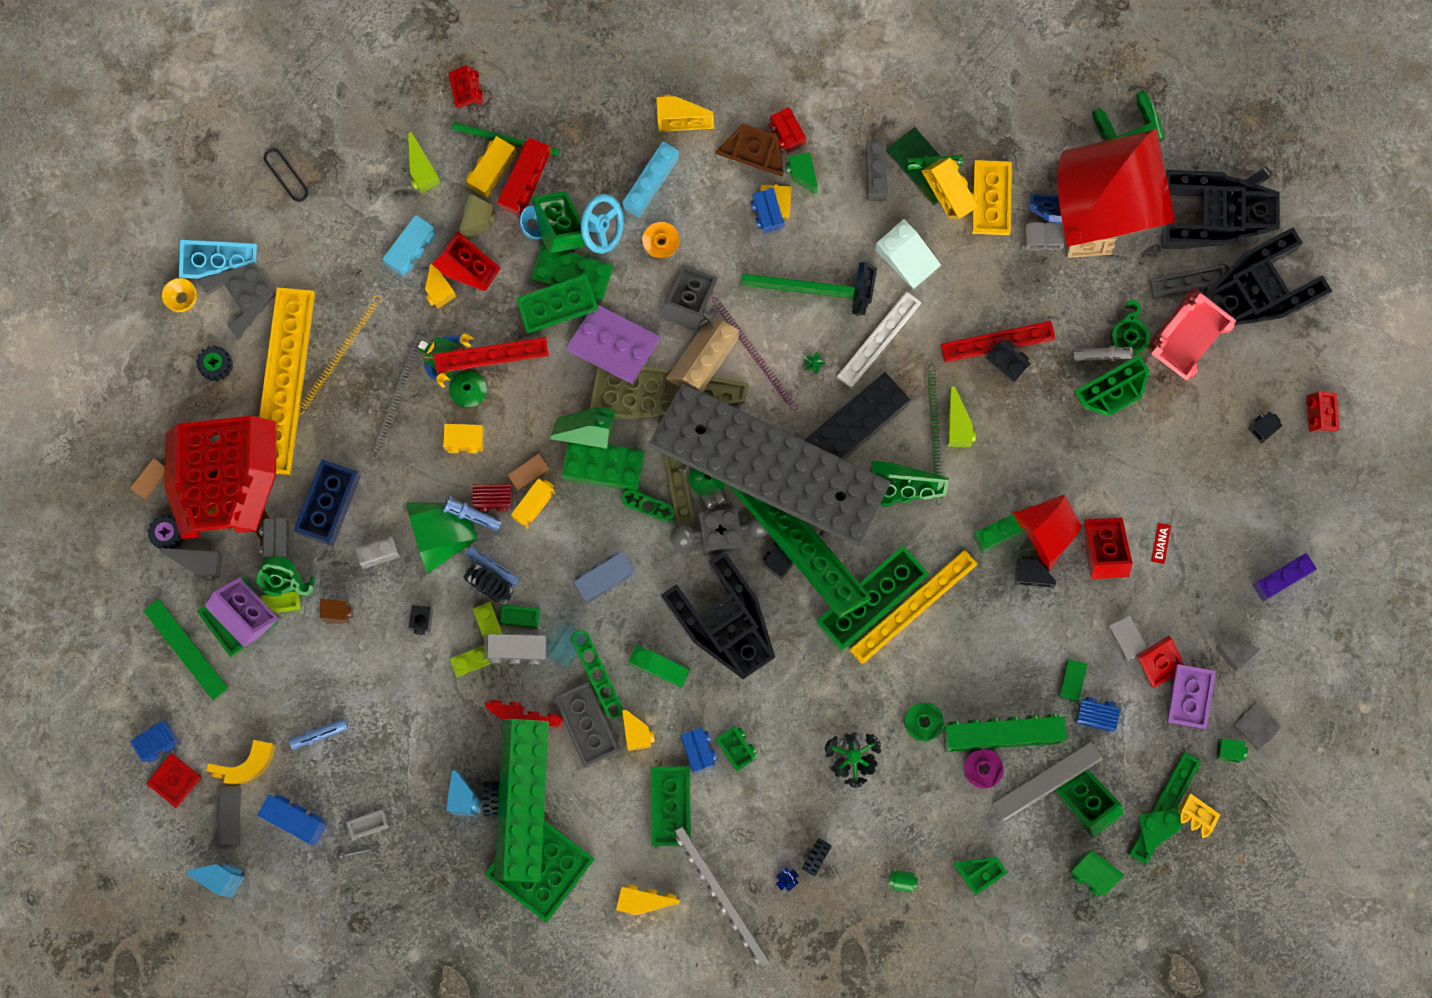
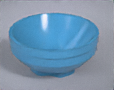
(526, 214)

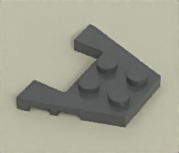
(247, 289)

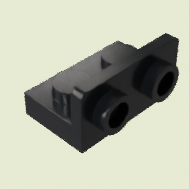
(1008, 360)

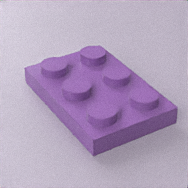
(1191, 696)

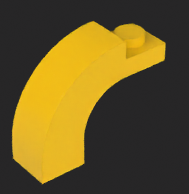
(252, 768)

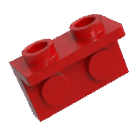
(465, 86)
(1322, 411)

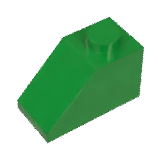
(802, 171)

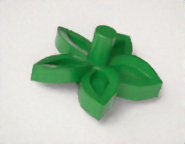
(814, 363)

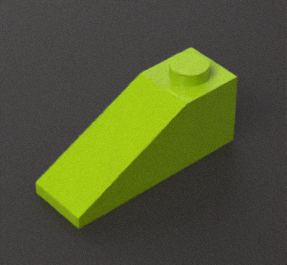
(421, 170)
(959, 423)

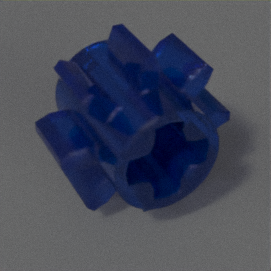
(787, 879)

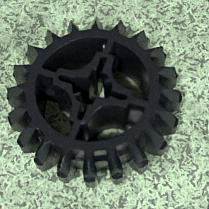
(488, 584)

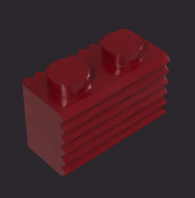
(492, 497)

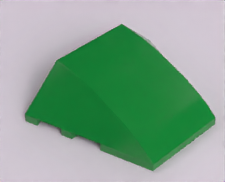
(439, 533)

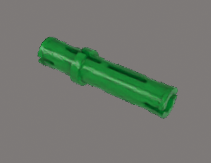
(925, 161)

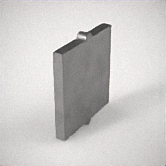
(1257, 726)

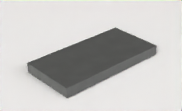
(586, 724)

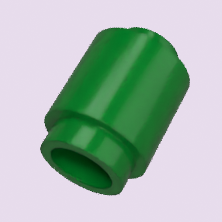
(903, 881)

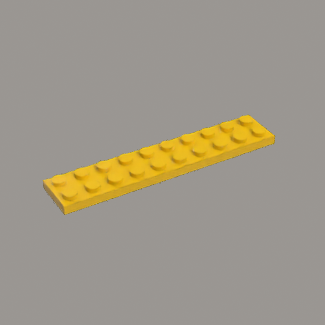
(287, 369)

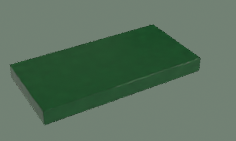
(914, 146)

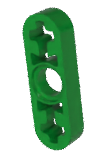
(663, 506)

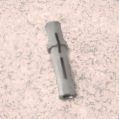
(1103, 353)

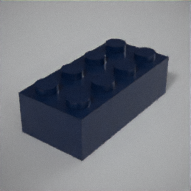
(327, 502)

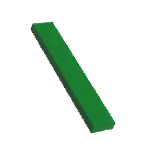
(797, 286)
(186, 649)
(1169, 798)

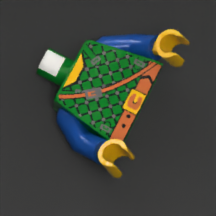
(440, 345)

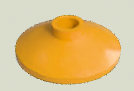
(657, 232)

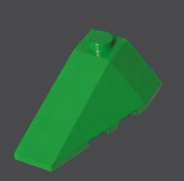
(908, 483)

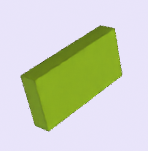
(285, 603)

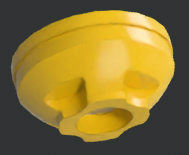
(173, 289)

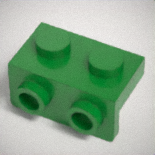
(736, 748)

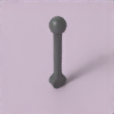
(374, 848)

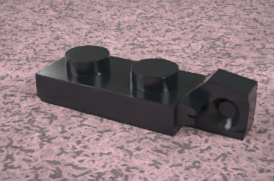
(863, 288)

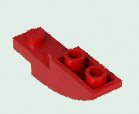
(516, 711)

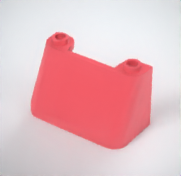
(1189, 333)

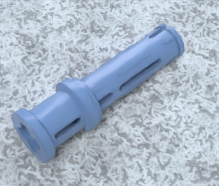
(463, 511)

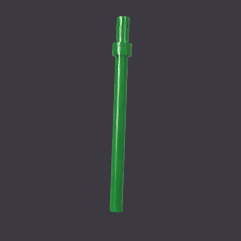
(491, 135)

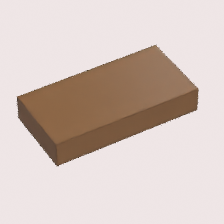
(528, 472)
(149, 479)

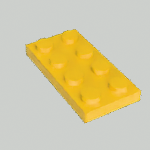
(993, 194)

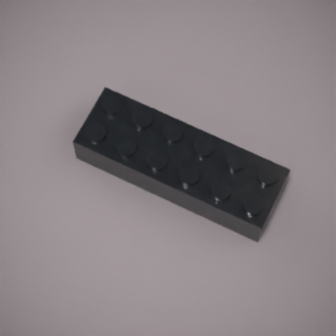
(860, 418)

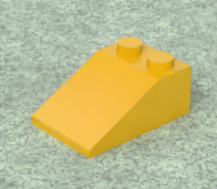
(679, 115)

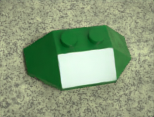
(1115, 388)

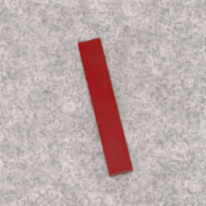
(985, 343)
(491, 355)

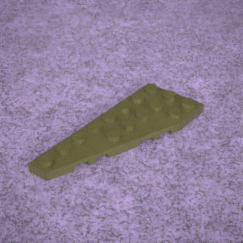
(653, 394)

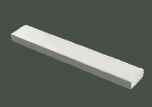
(878, 340)

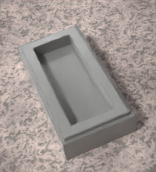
(367, 824)

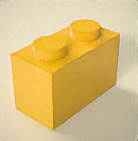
(463, 438)

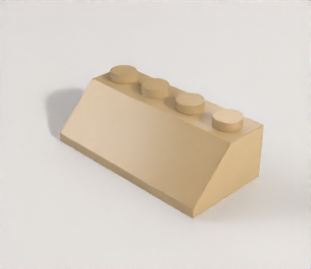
(704, 355)

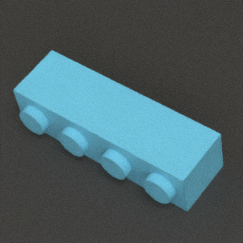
(651, 179)

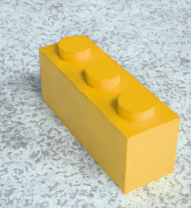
(491, 167)

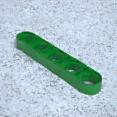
(603, 681)

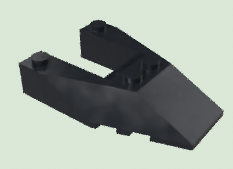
(1229, 209)
(1256, 292)
(732, 628)

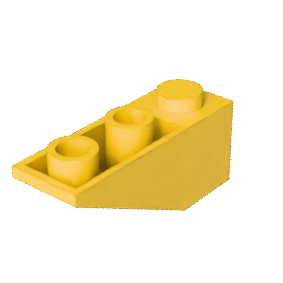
(640, 902)

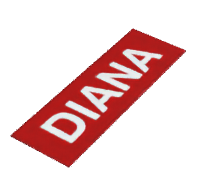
(1161, 543)

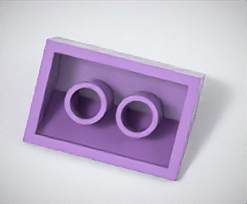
(241, 611)

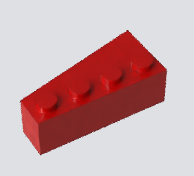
(524, 176)

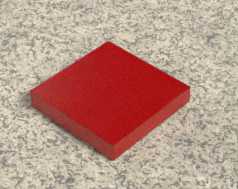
(1160, 661)
(174, 780)

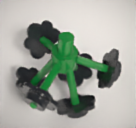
(853, 752)

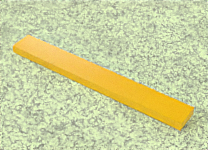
(913, 607)

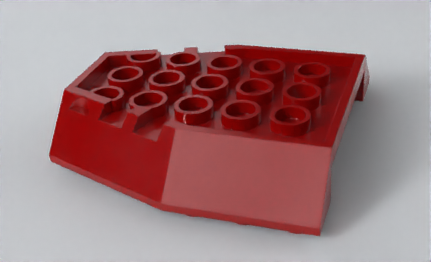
(244, 479)

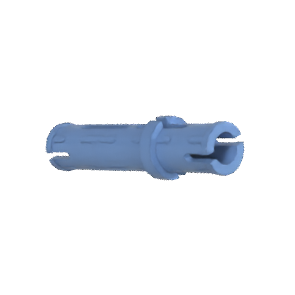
(485, 561)
(310, 737)

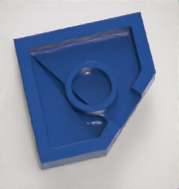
(1046, 207)

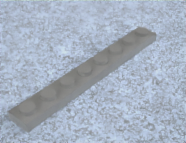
(725, 903)

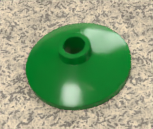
(471, 397)
(701, 485)

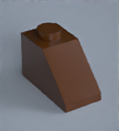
(335, 611)

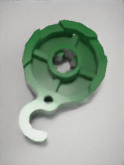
(1132, 326)
(279, 576)

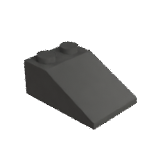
(689, 297)

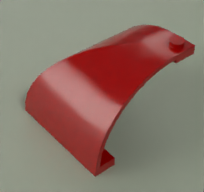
(1113, 188)

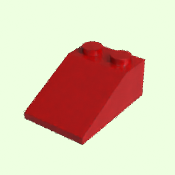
(466, 263)
(1107, 548)

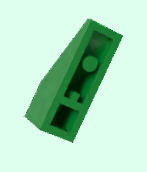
(658, 666)

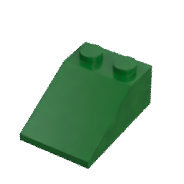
(558, 221)
(586, 427)
(1090, 802)
(1095, 873)

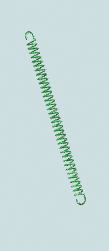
(934, 423)

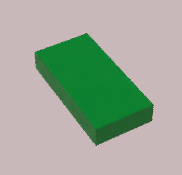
(520, 616)
(1073, 680)

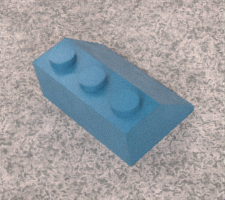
(462, 797)
(218, 878)

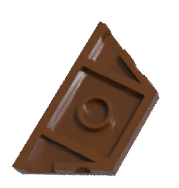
(754, 148)

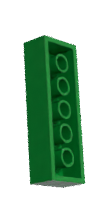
(887, 587)
(1004, 734)

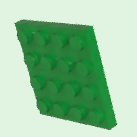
(561, 870)

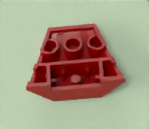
(1050, 528)

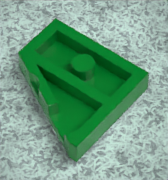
(1158, 827)
(980, 872)

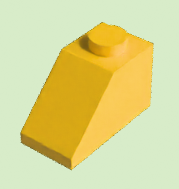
(438, 289)
(636, 733)

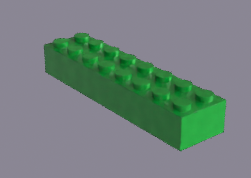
(521, 800)

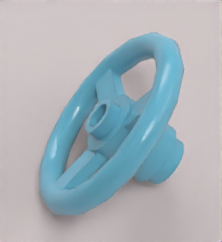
(600, 222)

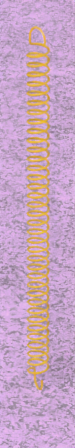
(341, 352)

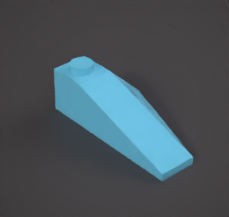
(206, 258)

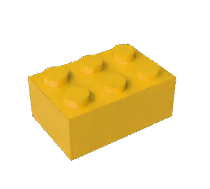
(950, 188)

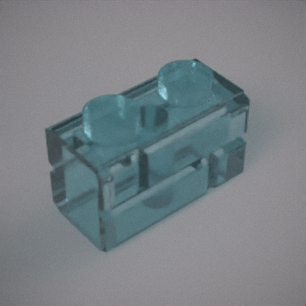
(563, 651)

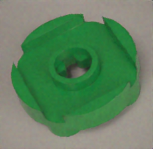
(935, 722)

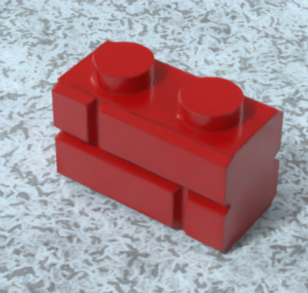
(788, 129)

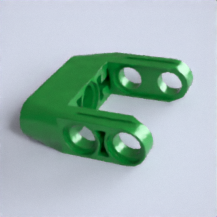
(1147, 110)

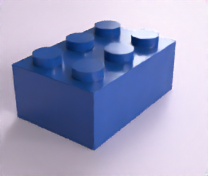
(292, 819)

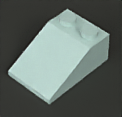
(907, 254)

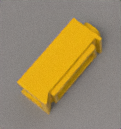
(533, 502)

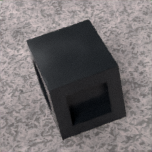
(417, 611)

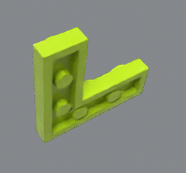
(474, 659)

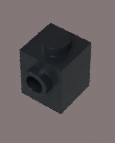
(1265, 426)

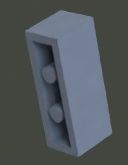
(604, 576)

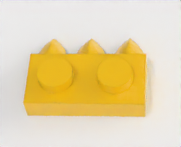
(1199, 813)

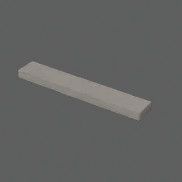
(1047, 781)

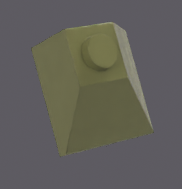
(477, 217)

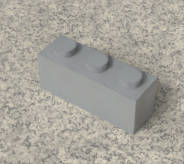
(514, 648)

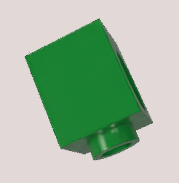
(1231, 750)

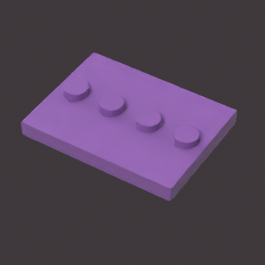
(613, 344)

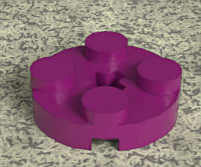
(994, 766)

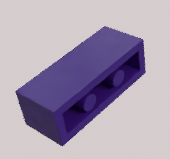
(1284, 577)

